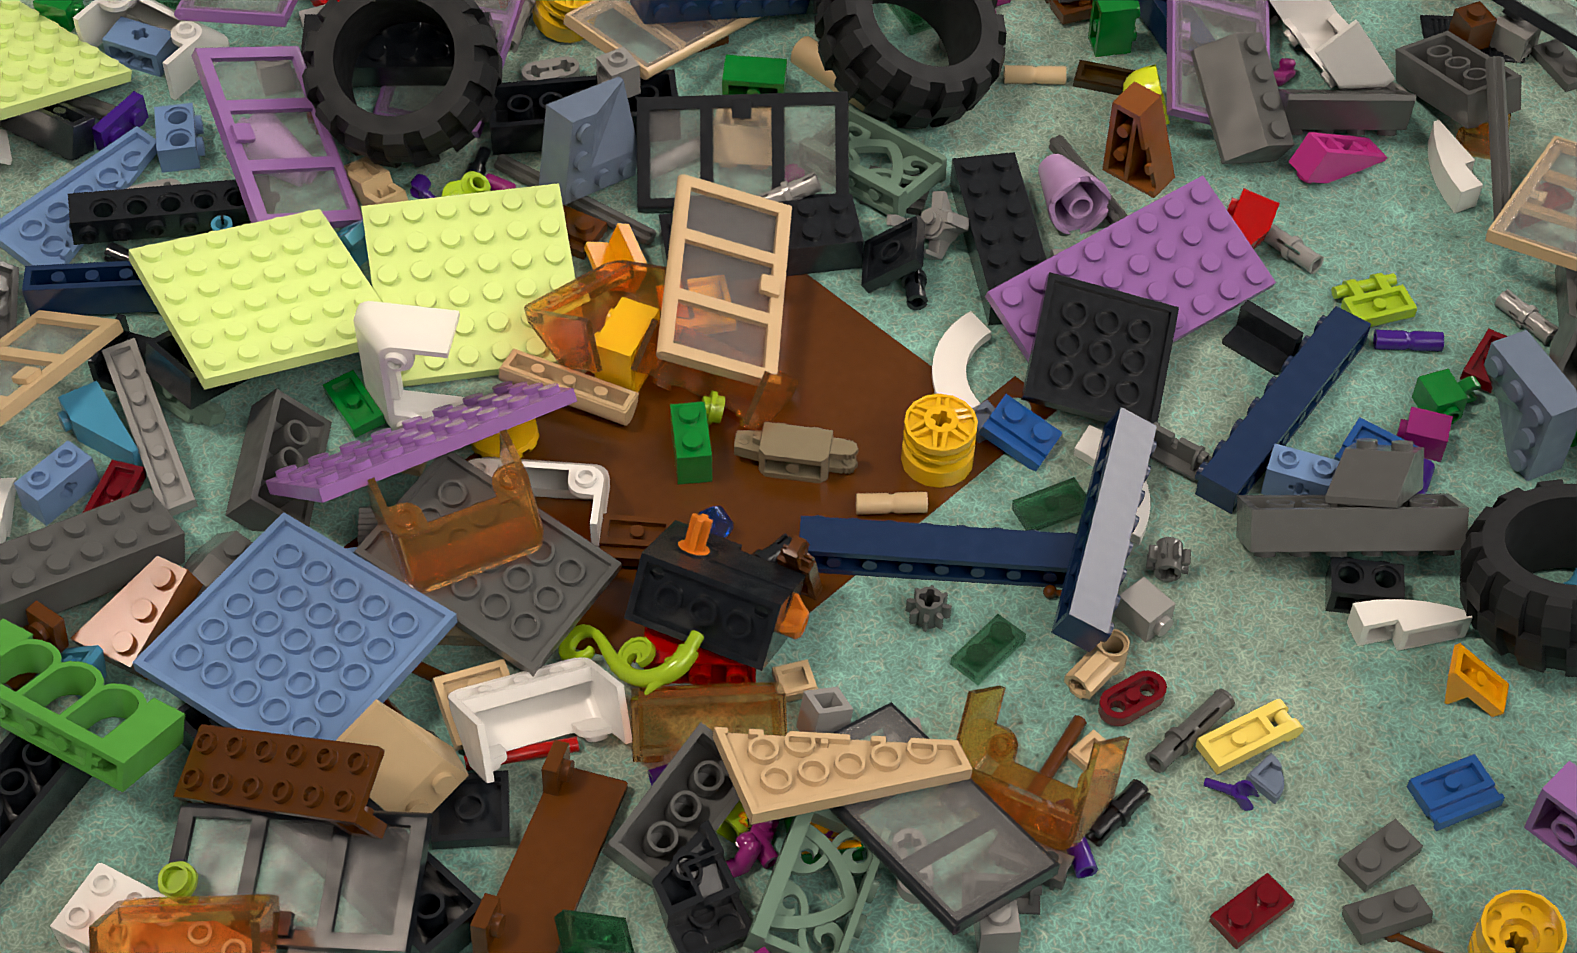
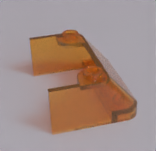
(578, 309)
(748, 401)
(468, 539)
(672, 713)
(1039, 804)
(189, 925)

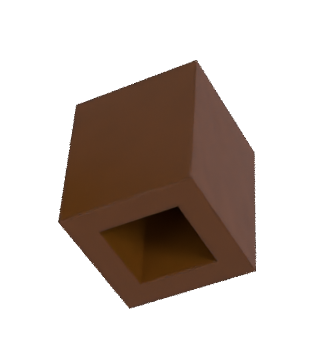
(1473, 24)

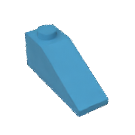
(97, 424)

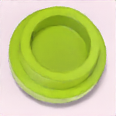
(714, 407)
(177, 879)

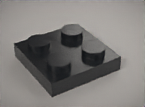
(893, 254)
(474, 814)

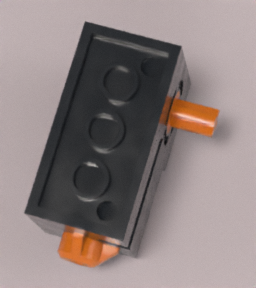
(714, 588)

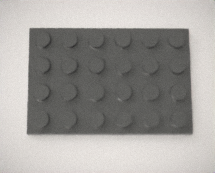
(519, 606)

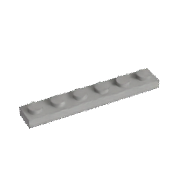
(149, 427)

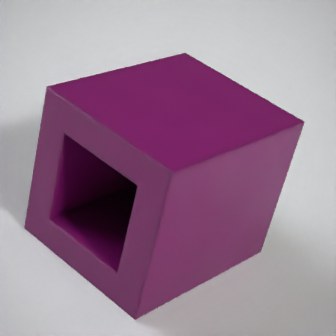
(1426, 430)

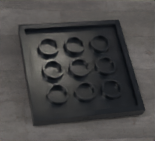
(1099, 351)

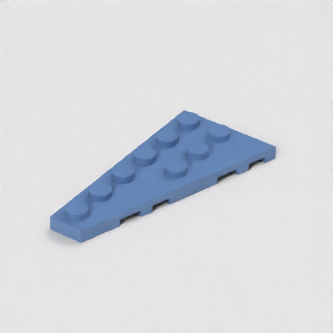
(40, 227)

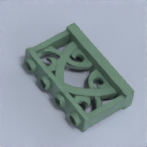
(882, 186)
(776, 917)

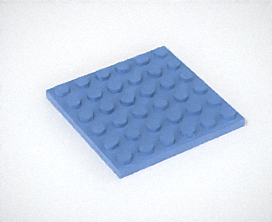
(295, 637)

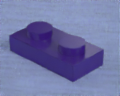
(120, 120)

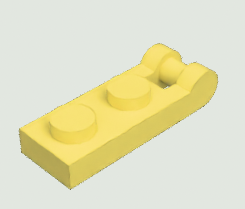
(1248, 736)

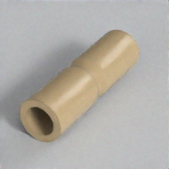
(1028, 74)
(885, 503)

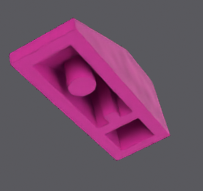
(1333, 156)

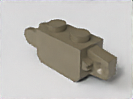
(797, 452)

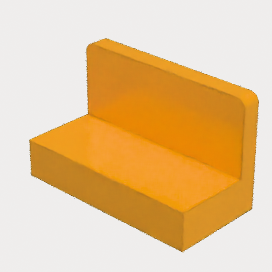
(620, 247)

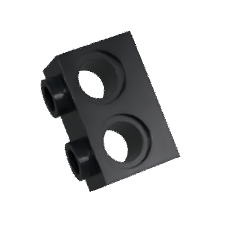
(1361, 580)

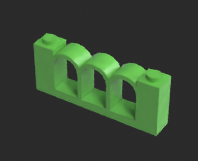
(116, 759)

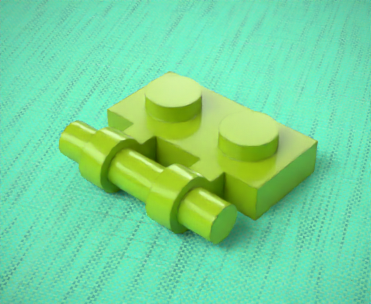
(1381, 305)

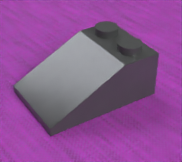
(1377, 474)

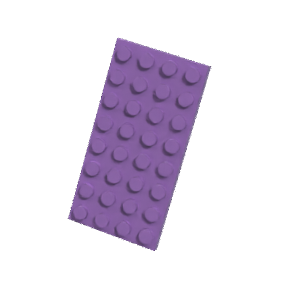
(1170, 251)
(418, 440)

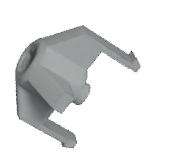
(941, 225)

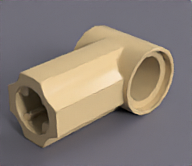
(1098, 666)

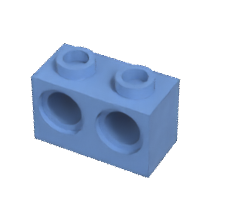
(178, 137)

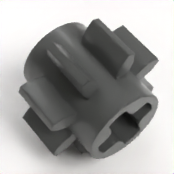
(1168, 559)
(928, 608)

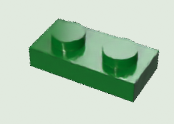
(354, 403)

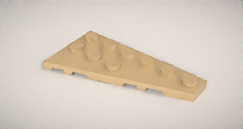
(828, 770)

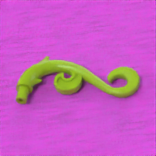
(635, 648)

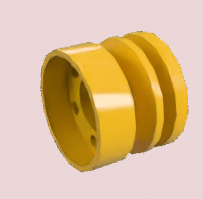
(550, 16)
(939, 440)
(1521, 922)

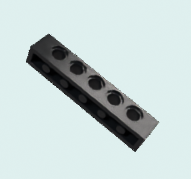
(153, 211)

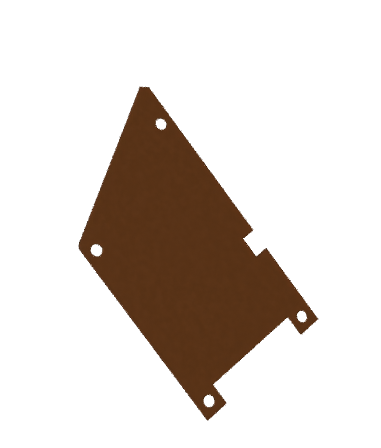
(849, 383)

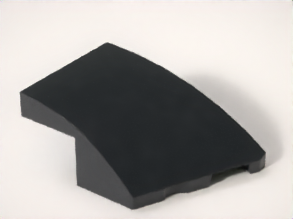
(701, 897)

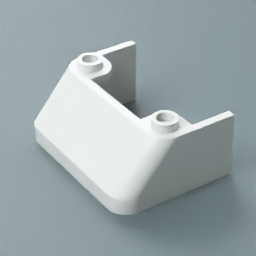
(1333, 44)
(179, 68)
(388, 343)
(564, 481)
(527, 710)

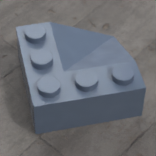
(588, 141)
(1533, 403)

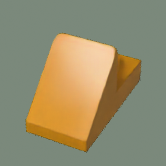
(1475, 680)

